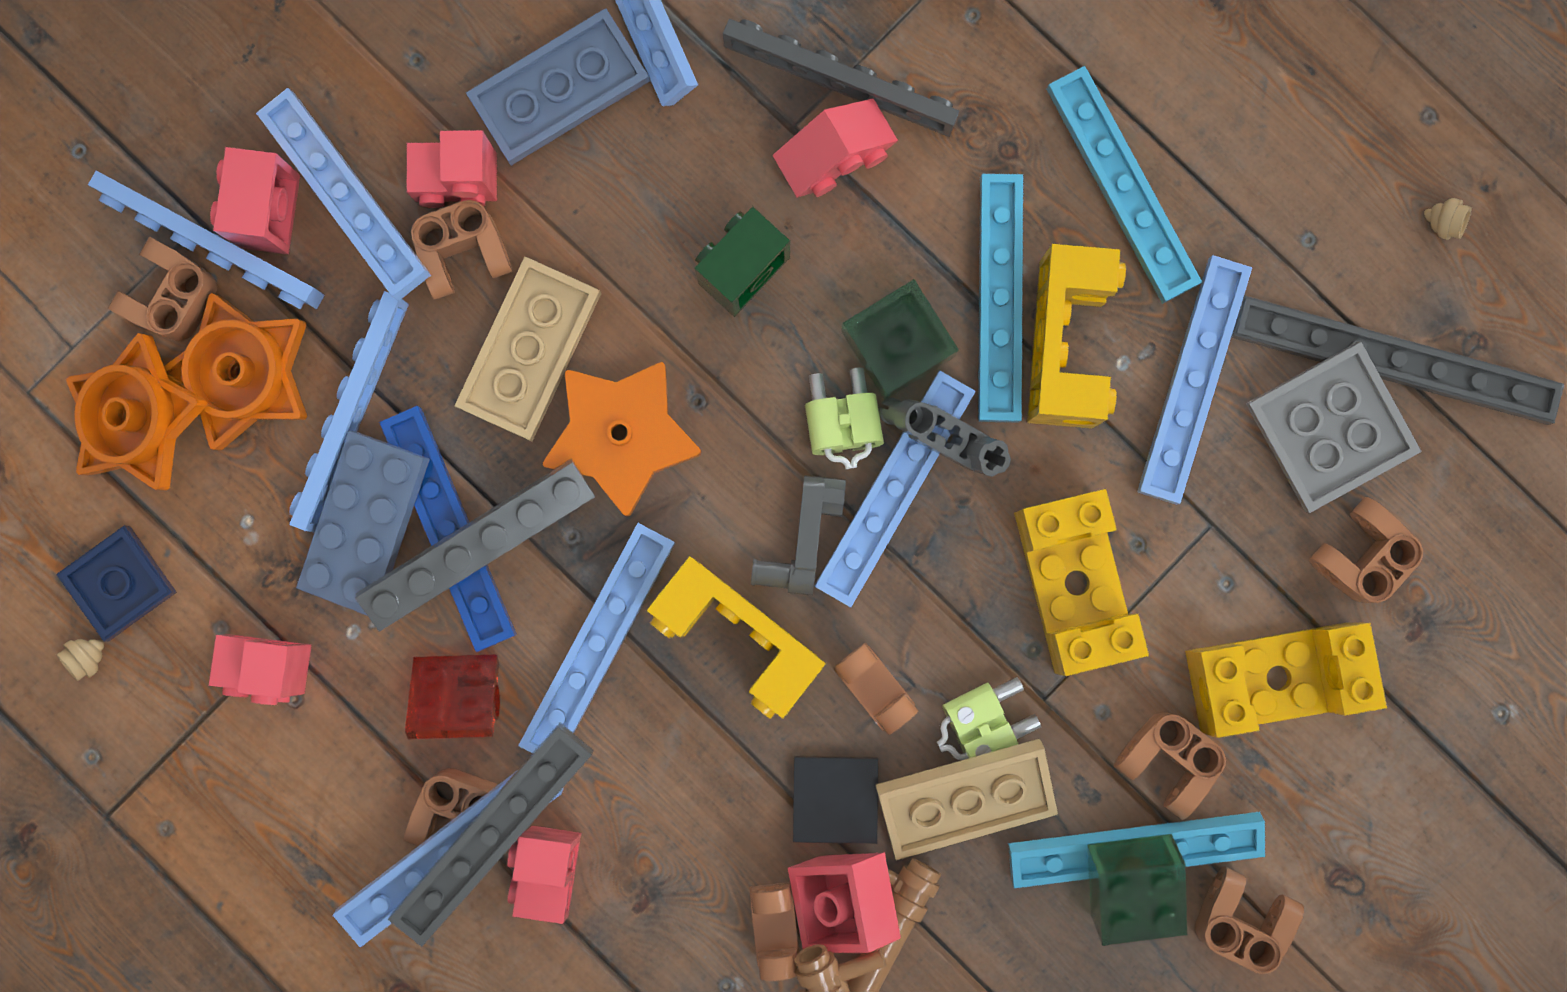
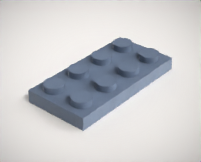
(558, 86)
(362, 519)

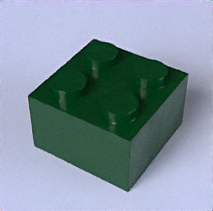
(742, 260)

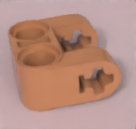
(457, 240)
(170, 295)
(1377, 559)
(876, 689)
(1194, 783)
(431, 805)
(774, 930)
(1276, 932)

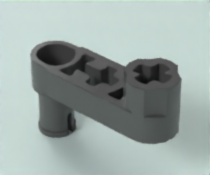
(968, 445)
(819, 498)

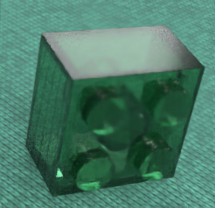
(899, 339)
(1137, 889)

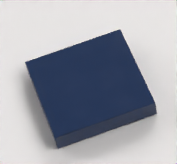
(116, 583)

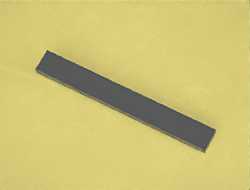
(1401, 360)

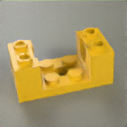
(1066, 278)
(688, 598)
(1088, 627)
(1325, 671)

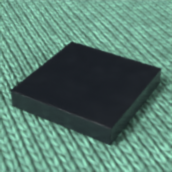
(835, 800)

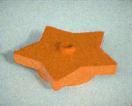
(265, 360)
(132, 415)
(651, 440)

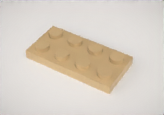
(528, 349)
(967, 799)

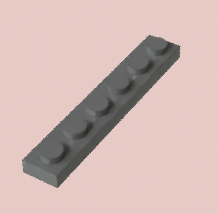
(825, 70)
(474, 545)
(491, 834)

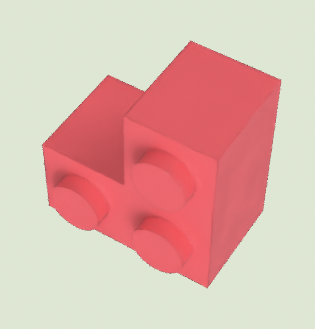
(835, 145)
(452, 170)
(259, 668)
(543, 873)

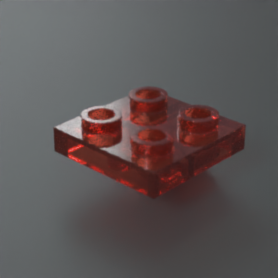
(453, 697)

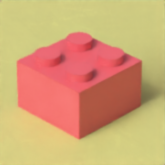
(255, 200)
(844, 902)

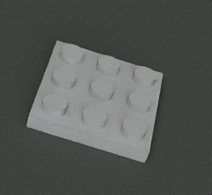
(1333, 427)

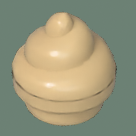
(1449, 218)
(81, 657)

